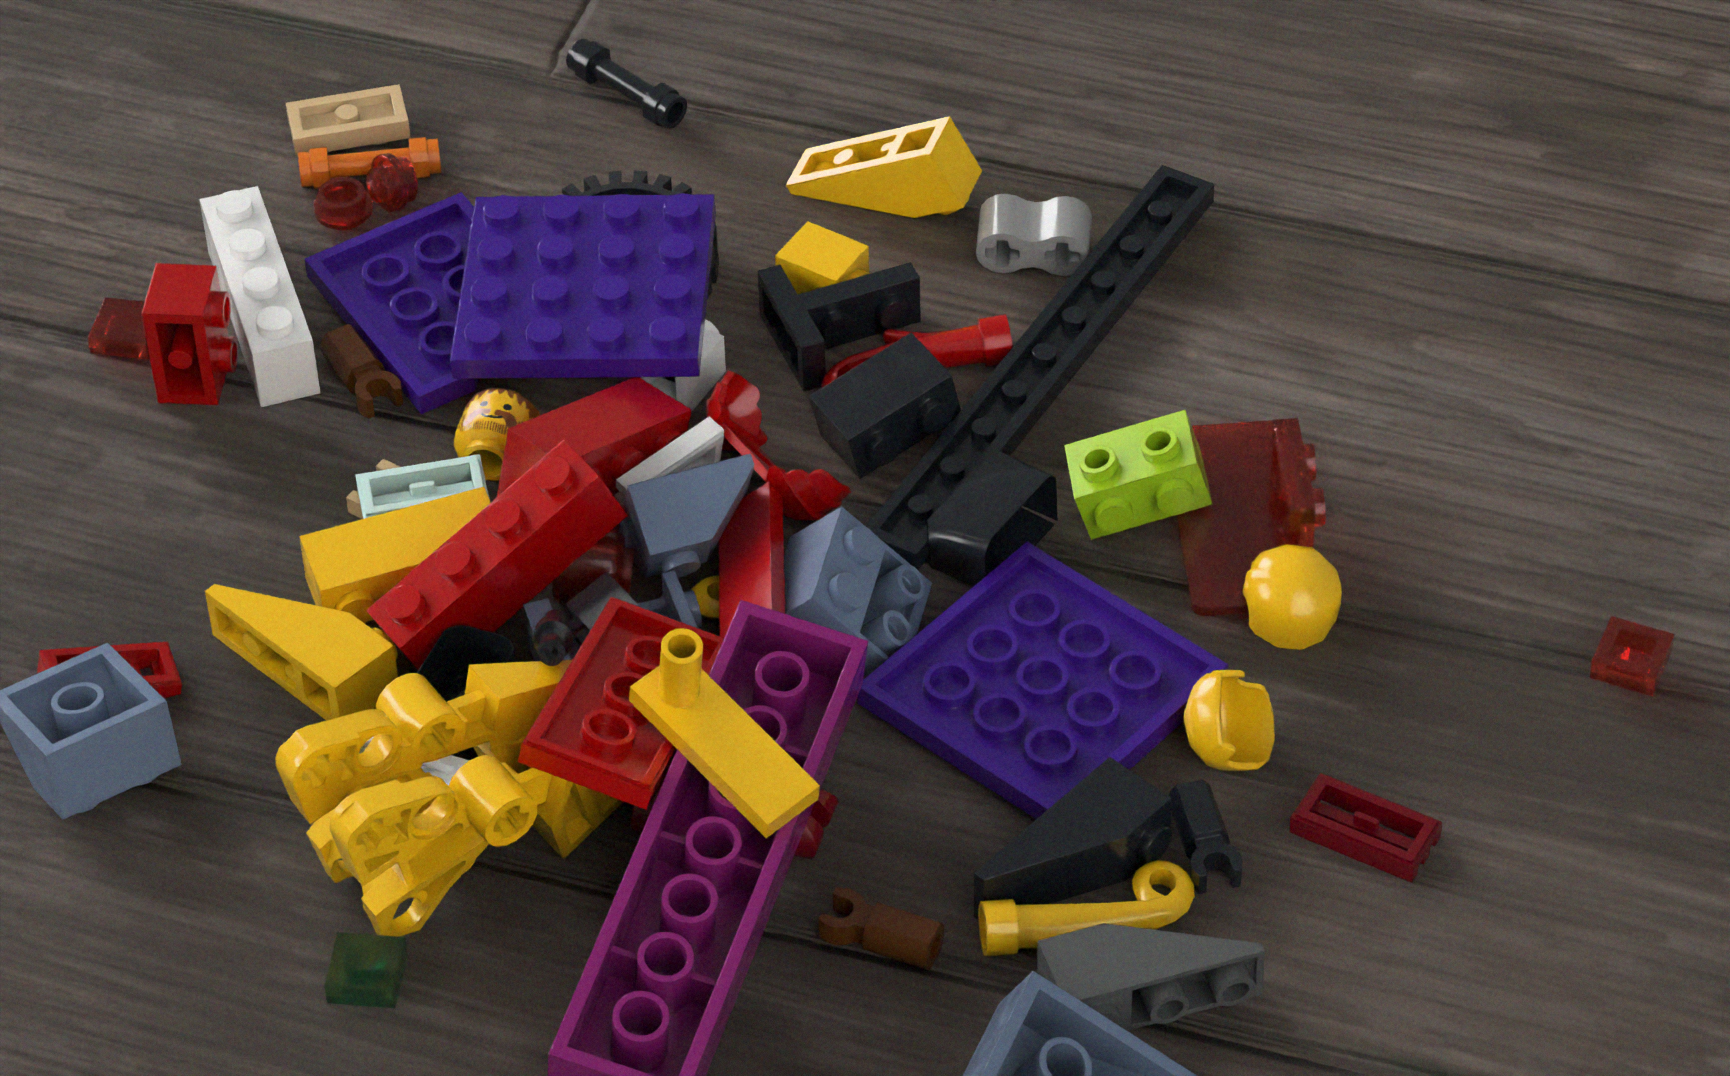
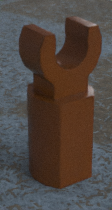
(360, 369)
(882, 930)

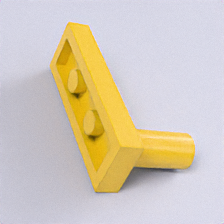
(721, 737)

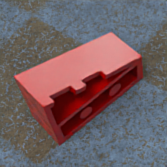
(606, 429)

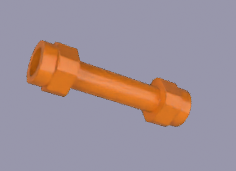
(318, 166)

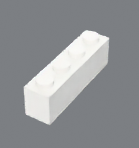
(261, 295)

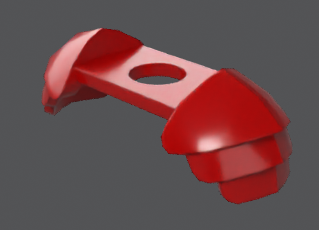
(736, 411)

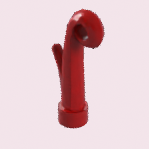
(975, 344)

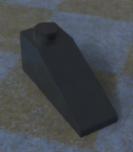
(1081, 842)

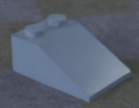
(1055, 1034)

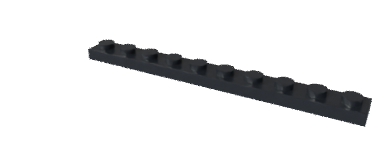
(1046, 354)

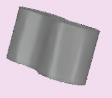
(1033, 234)

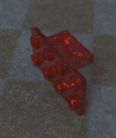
(1260, 501)

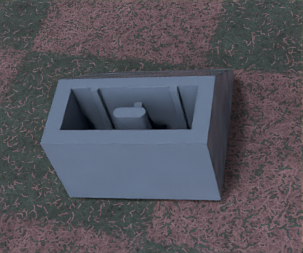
(854, 584)

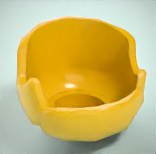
(1292, 596)
(1230, 721)

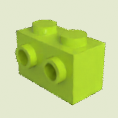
(1138, 474)

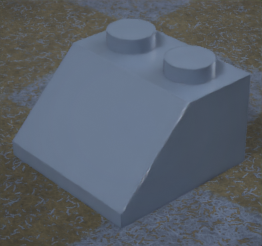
(88, 730)

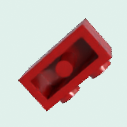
(188, 333)

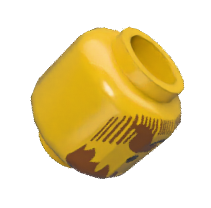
(486, 426)

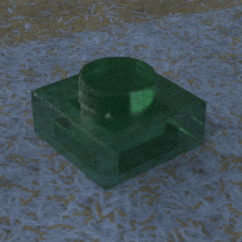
(366, 970)

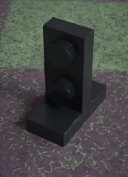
(834, 314)

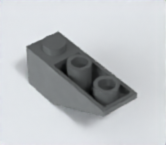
(1150, 973)

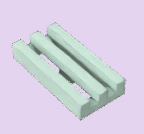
(421, 480)

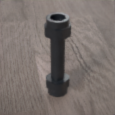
(593, 63)

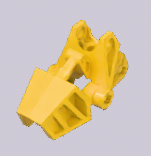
(411, 830)

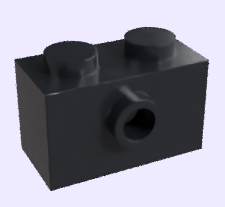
(885, 405)

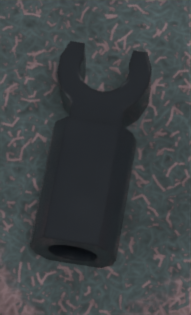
(1203, 834)

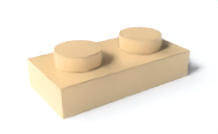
(348, 119)

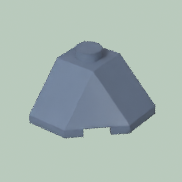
(683, 515)

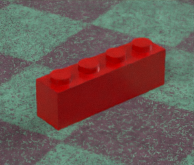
(501, 555)

